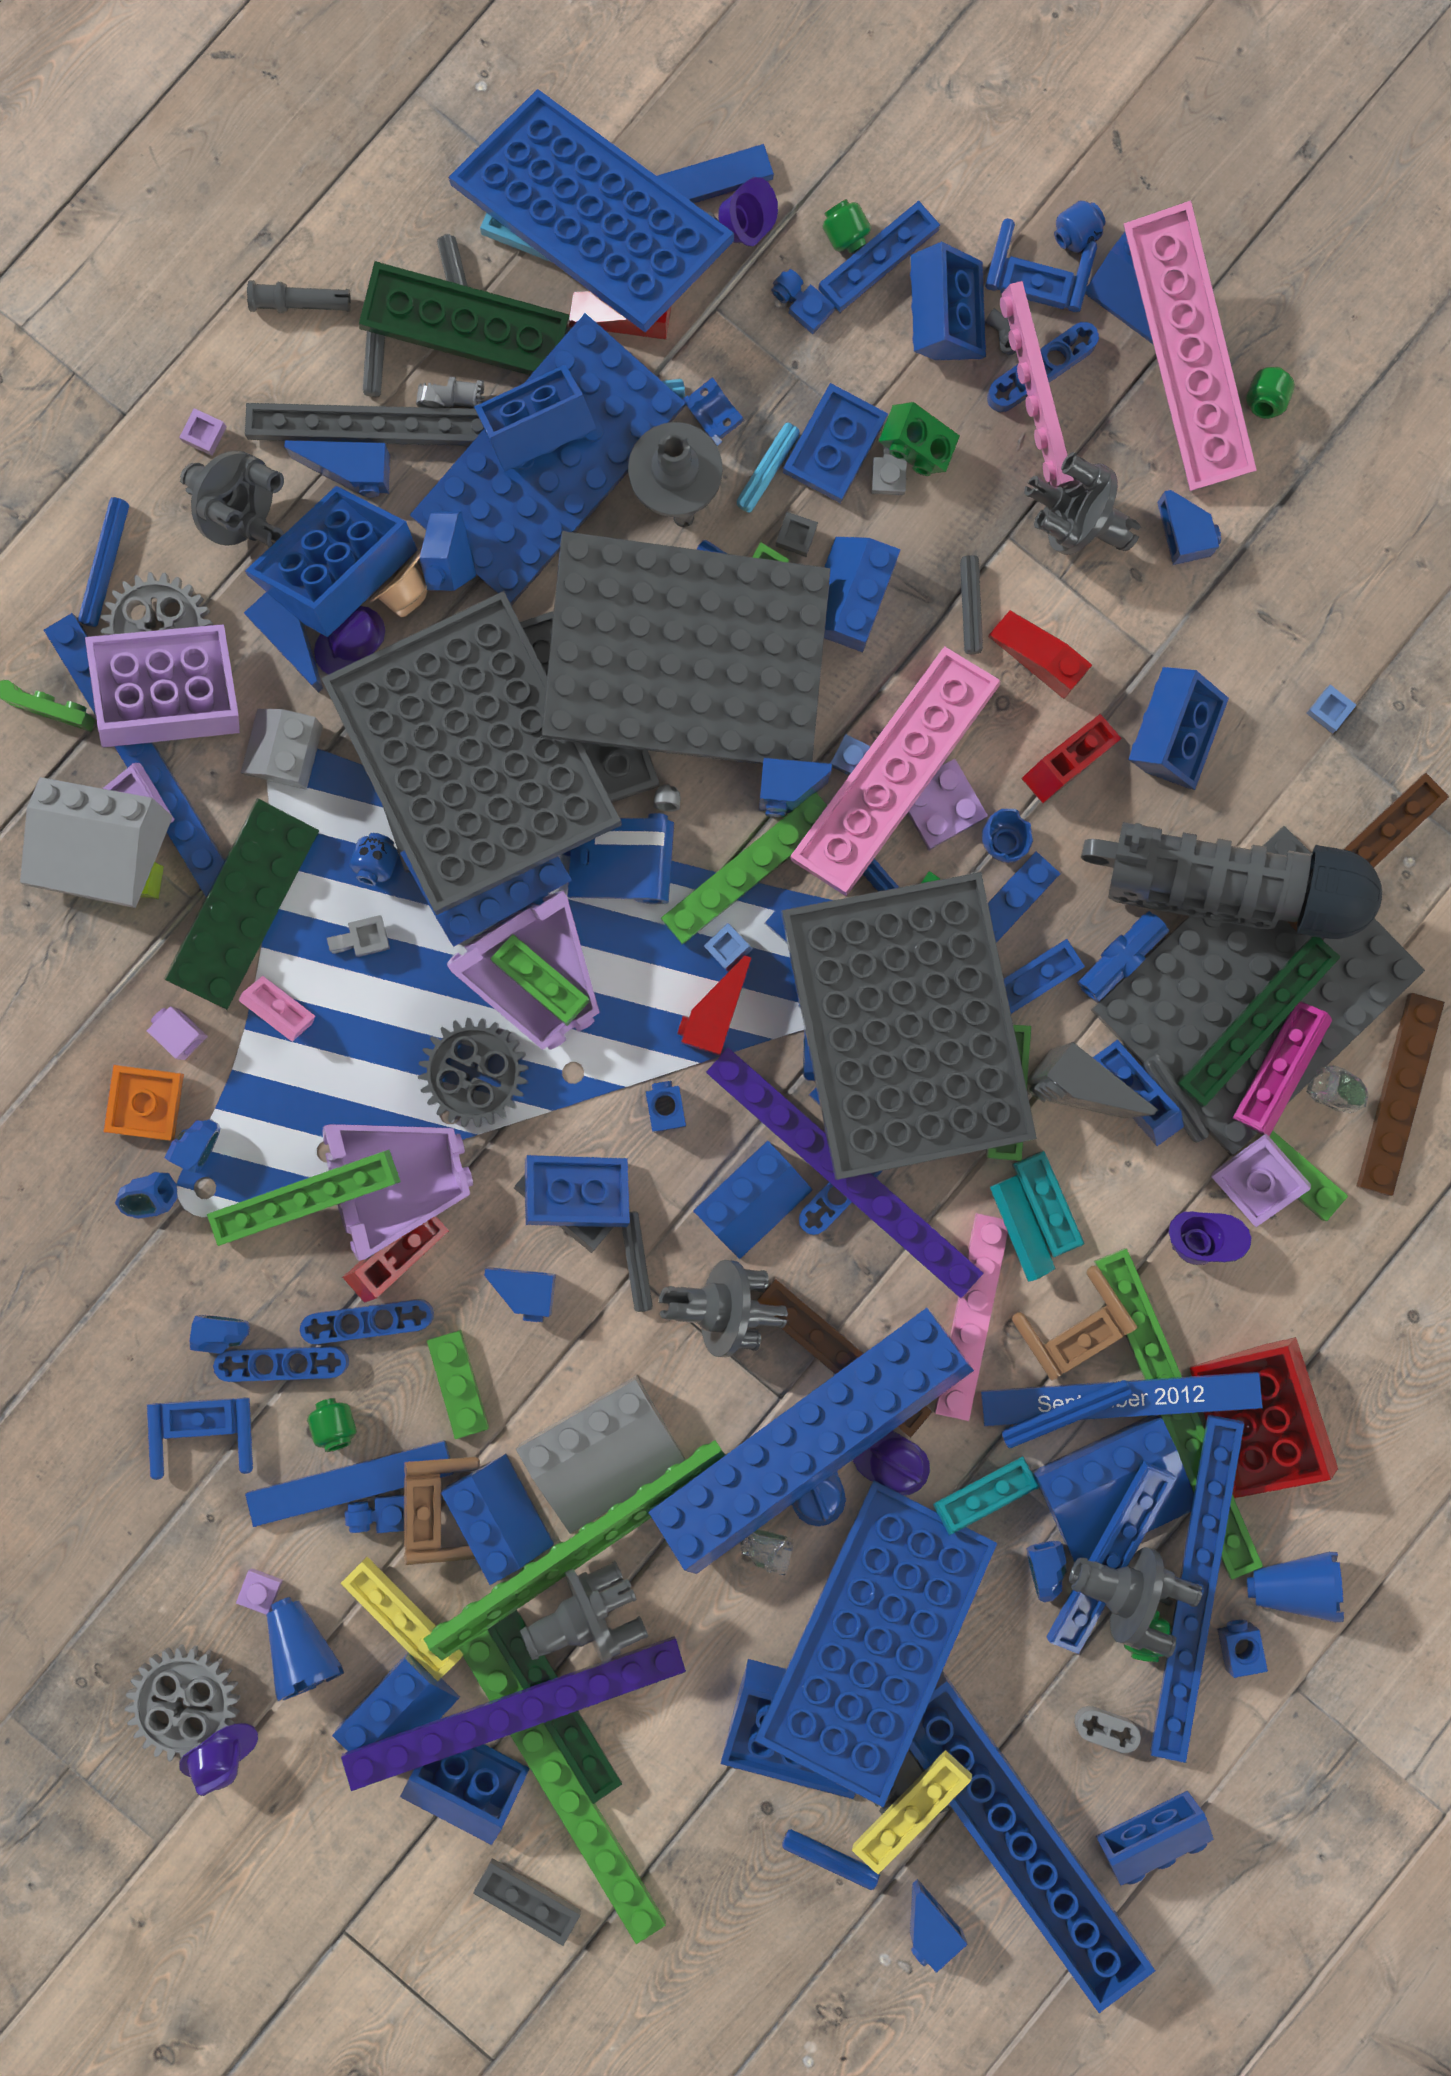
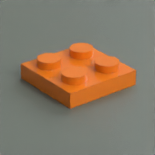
(143, 1102)

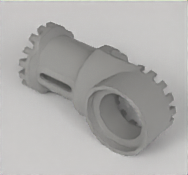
(448, 396)

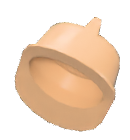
(406, 589)

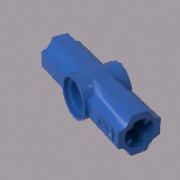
(1123, 956)

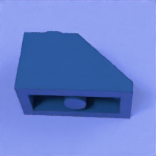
(1187, 529)
(446, 552)
(524, 1291)
(932, 1930)

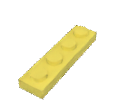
(397, 1615)
(912, 1812)

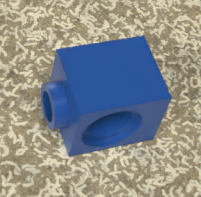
(675, 1119)
(1252, 1659)

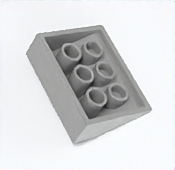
(91, 841)
(600, 1454)

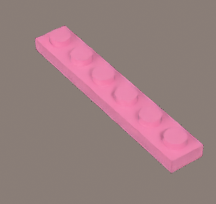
(1033, 373)
(974, 1312)

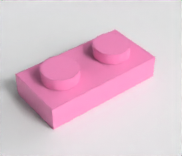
(277, 1008)

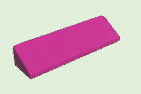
(1283, 1068)

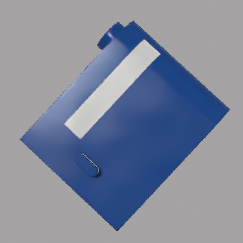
(626, 862)

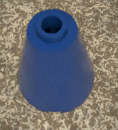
(1301, 1587)
(298, 1651)

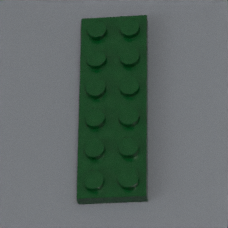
(460, 319)
(241, 904)

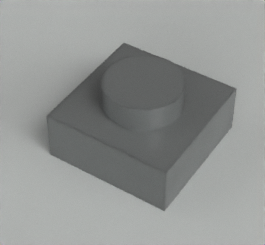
(796, 534)

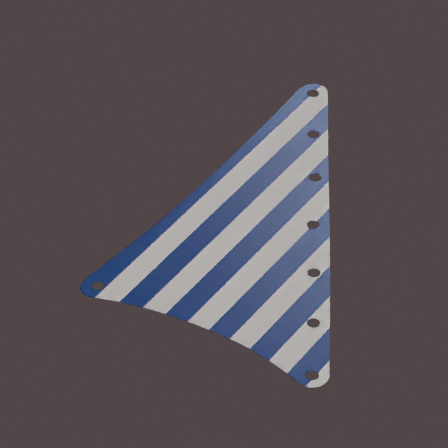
(384, 1006)

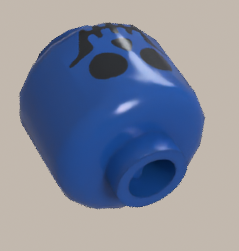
(1079, 226)
(374, 858)

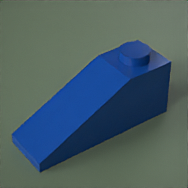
(351, 464)
(287, 635)
(1168, 1117)

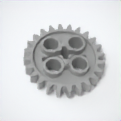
(165, 593)
(187, 1671)

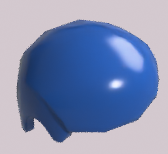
(1007, 836)

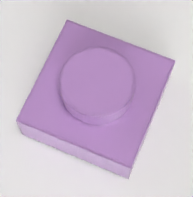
(203, 432)
(259, 1591)

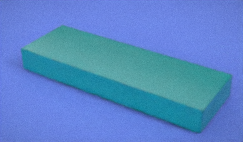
(1048, 1204)
(1022, 1228)
(986, 1495)

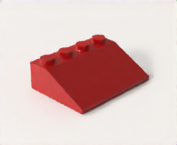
(1286, 1438)

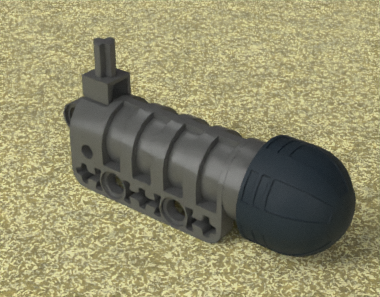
(1324, 892)

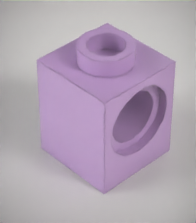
(176, 1032)

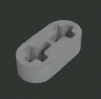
(1105, 1737)

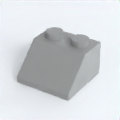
(282, 747)

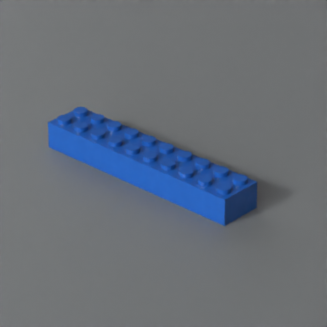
(810, 1441)
(1031, 1854)

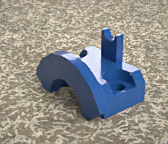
(713, 410)

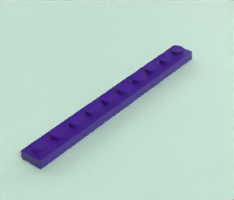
(862, 1190)
(512, 1713)

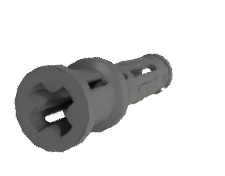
(283, 297)

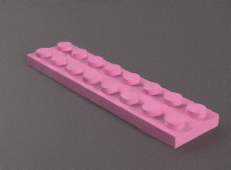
(1190, 346)
(895, 771)

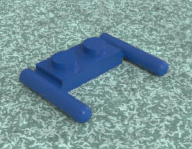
(1041, 282)
(199, 1419)

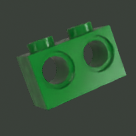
(918, 439)

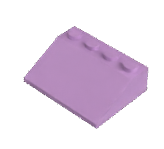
(162, 685)

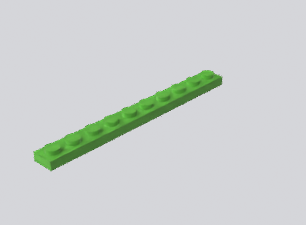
(1185, 1429)
(567, 1555)
(569, 1799)

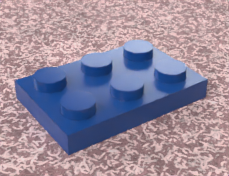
(835, 443)
(576, 1191)

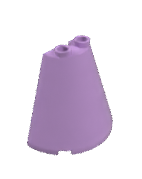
(553, 937)
(428, 1175)

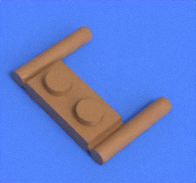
(1083, 1338)
(423, 1510)

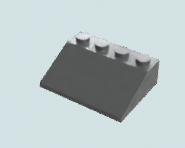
(1079, 1081)

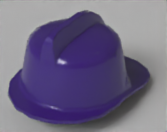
(750, 211)
(351, 641)
(1209, 1237)
(895, 1464)
(217, 1759)

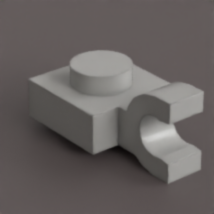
(888, 474)
(365, 937)

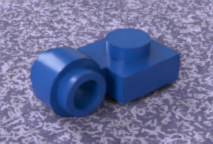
(808, 307)
(387, 1514)

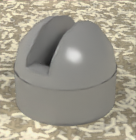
(667, 798)

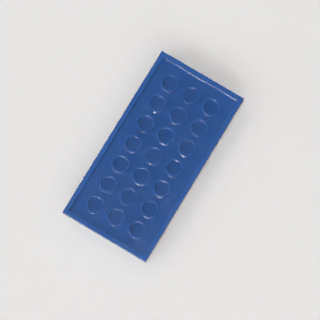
(591, 210)
(520, 513)
(875, 1644)

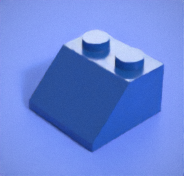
(789, 784)

